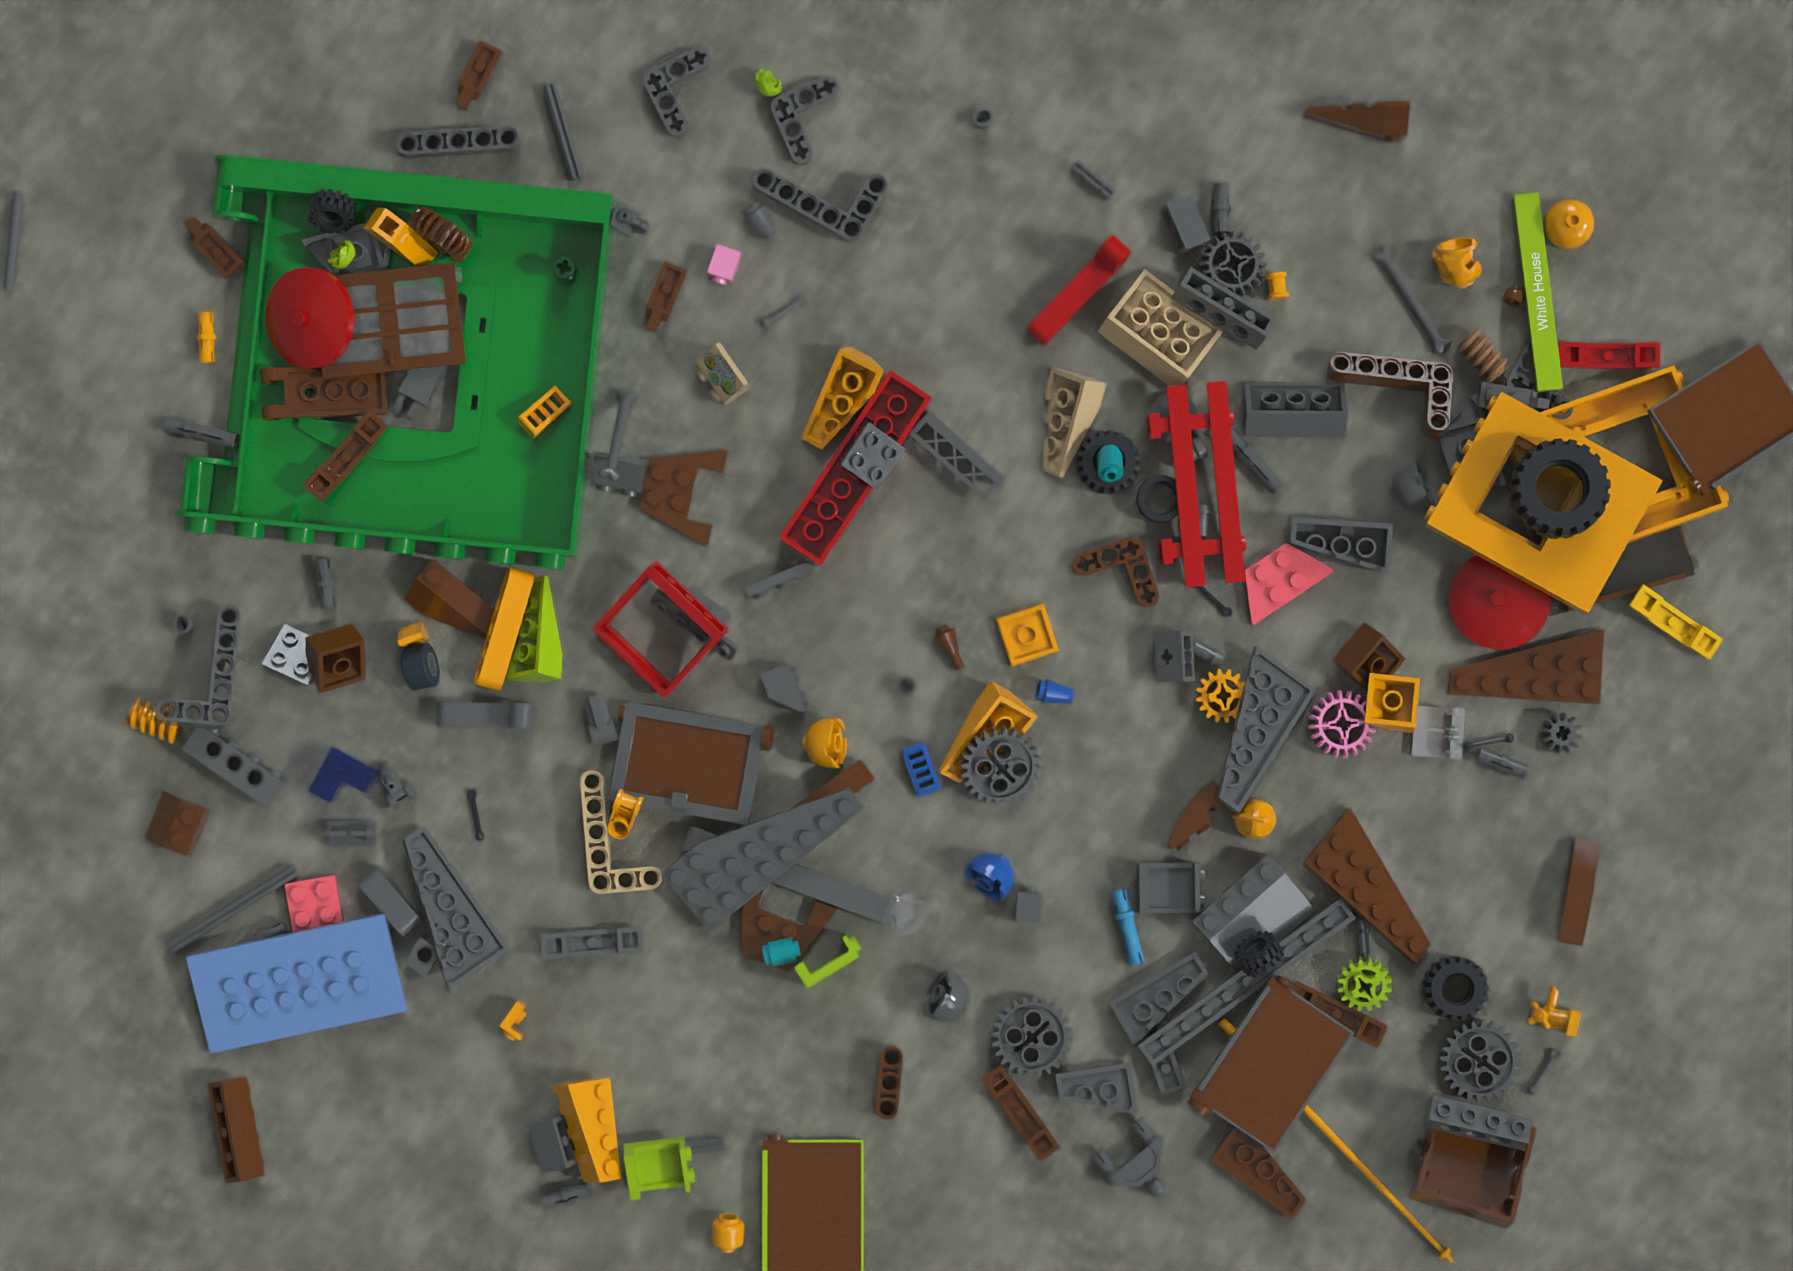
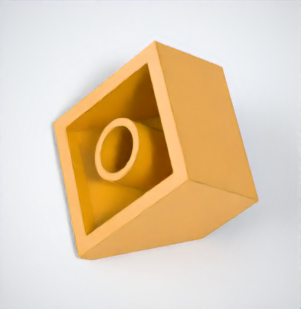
(1392, 702)

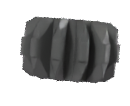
(1568, 738)

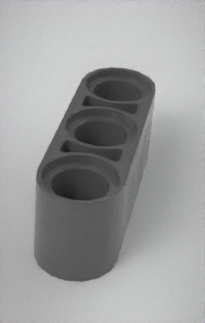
(389, 900)

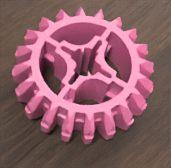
(1342, 735)

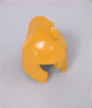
(1255, 819)

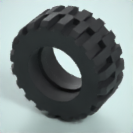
(1578, 460)

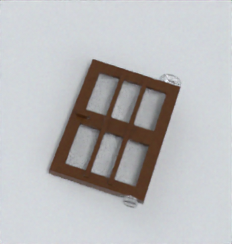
(402, 321)

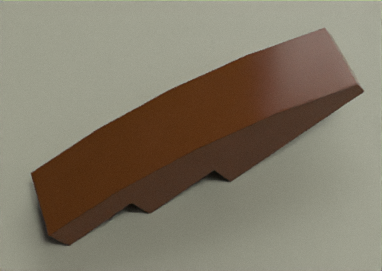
(1578, 892)

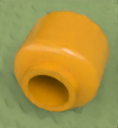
(727, 1232)

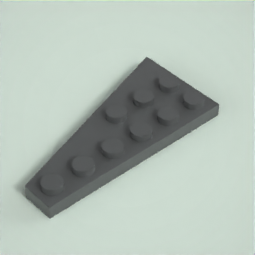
(456, 922)

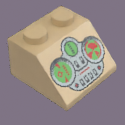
(722, 374)

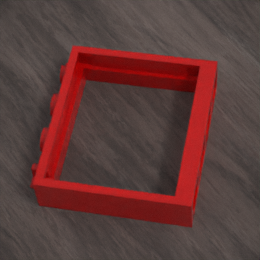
(686, 601)

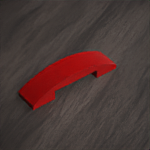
(1609, 355)

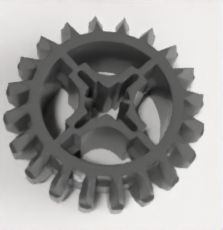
(1230, 254)

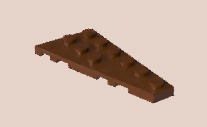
(1550, 672)

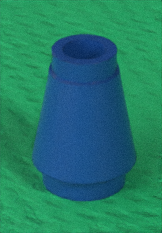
(1053, 692)

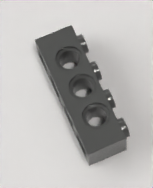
(1223, 308)
(198, 748)
(1477, 1122)

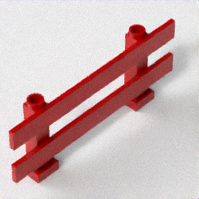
(1191, 545)

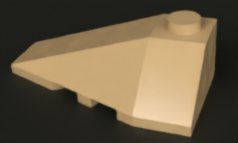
(1071, 410)

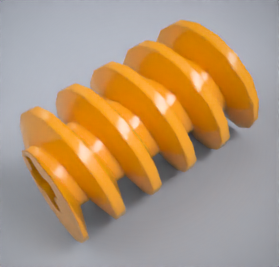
(147, 721)

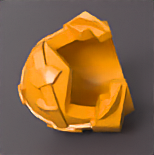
(1456, 261)

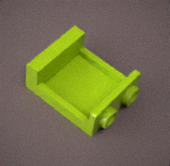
(811, 978)
(658, 1165)

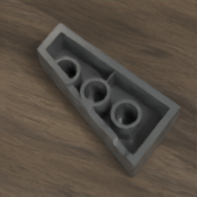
(1351, 540)

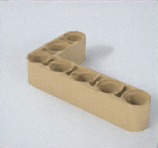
(603, 844)

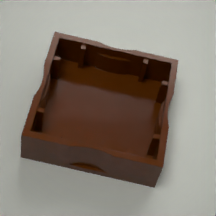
(1471, 1176)

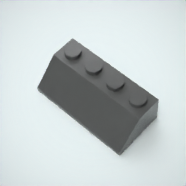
(1295, 409)

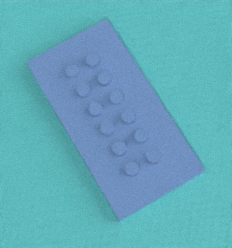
(297, 983)

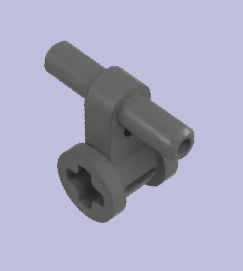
(397, 790)

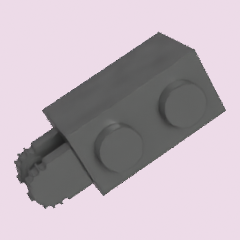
(419, 386)

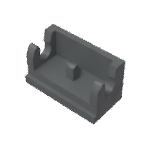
(1185, 224)

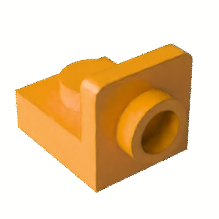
(515, 1016)

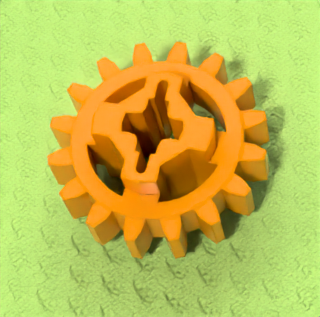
(1224, 708)

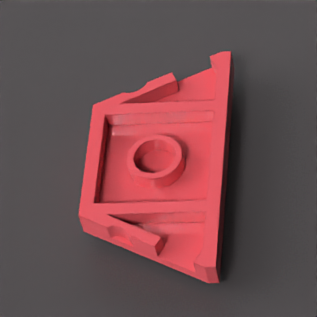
(1280, 579)

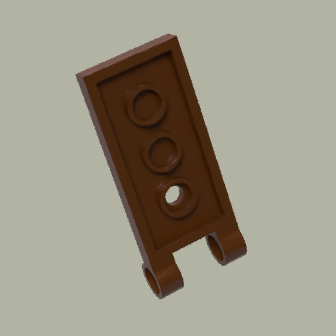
(332, 396)

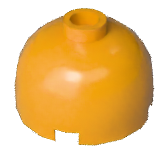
(1568, 224)
(825, 743)

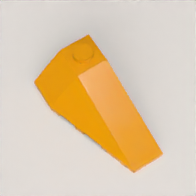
(845, 391)
(992, 708)

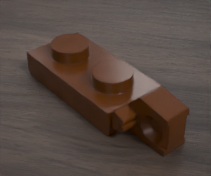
(477, 73)
(214, 247)
(664, 294)

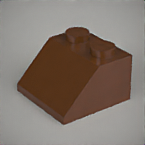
(1367, 653)
(336, 657)
(177, 824)

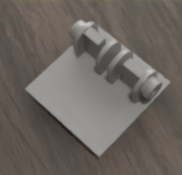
(1438, 732)

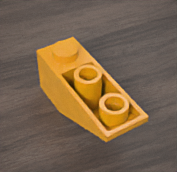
(400, 237)

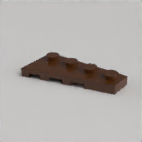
(1258, 1171)

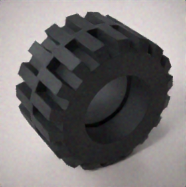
(1086, 455)
(1477, 988)

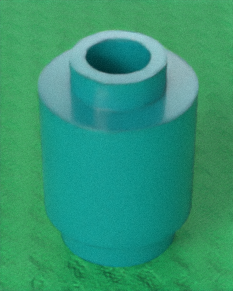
(1110, 463)
(781, 952)

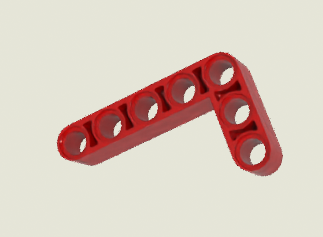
(1080, 290)

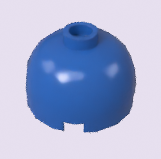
(992, 874)

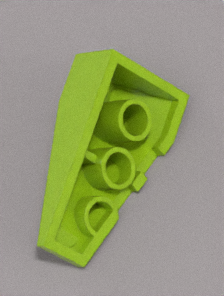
(538, 646)

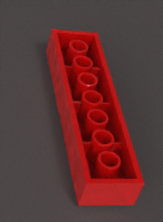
(840, 493)

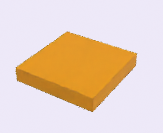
(1027, 635)

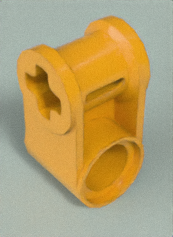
(624, 814)

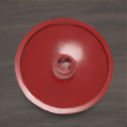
(309, 317)
(1496, 606)

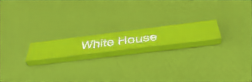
(1537, 292)

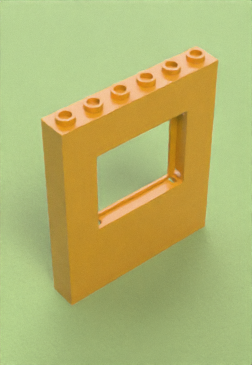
(1616, 407)
(1564, 568)

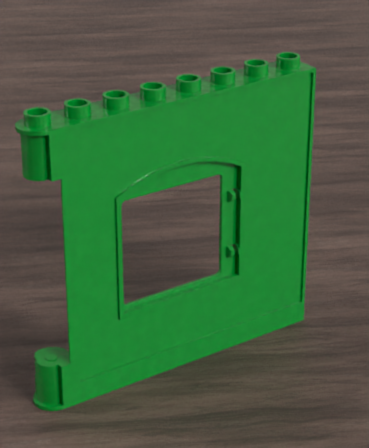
(451, 489)

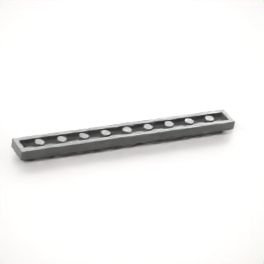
(1242, 986)

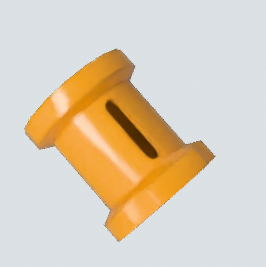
(1277, 286)

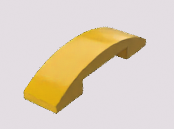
(1675, 623)

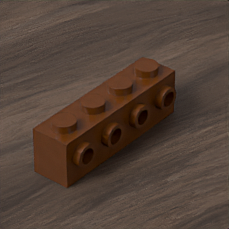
(236, 1129)

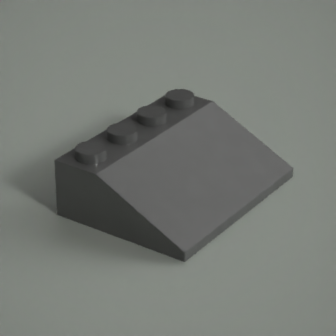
(1254, 902)

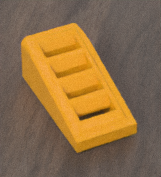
(542, 425)
(412, 635)

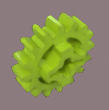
(1357, 990)

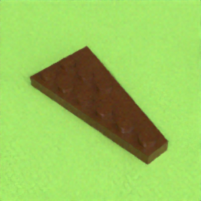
(1357, 875)

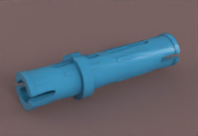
(1128, 929)

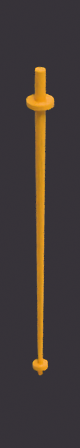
(1444, 1253)

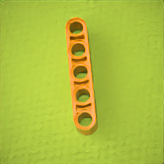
(504, 629)

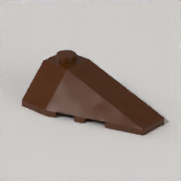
(1381, 121)
(449, 600)

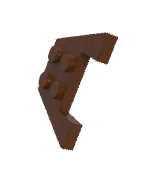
(670, 490)
(763, 927)

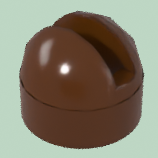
(1513, 297)

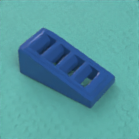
(914, 749)

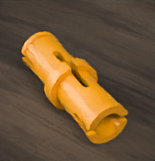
(206, 337)

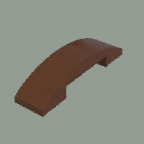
(346, 456)
(1364, 1027)
(1021, 1113)

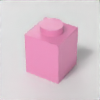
(724, 265)

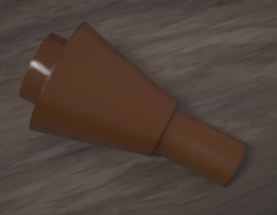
(947, 641)

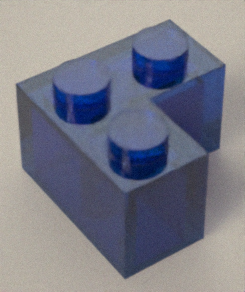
(340, 769)

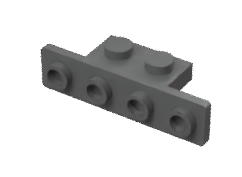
(663, 604)

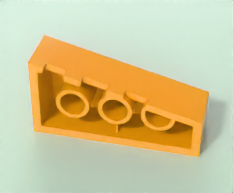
(591, 1126)

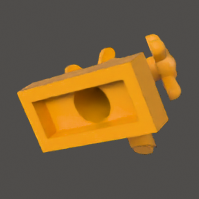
(1555, 1018)

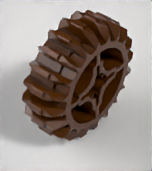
(440, 234)

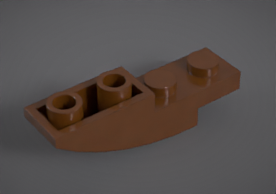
(1194, 816)

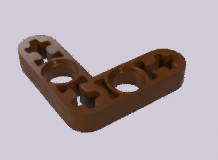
(1129, 562)

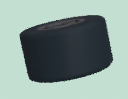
(420, 666)

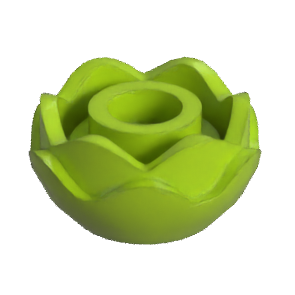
(766, 83)
(342, 255)

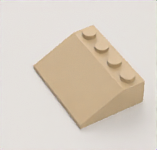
(1159, 331)

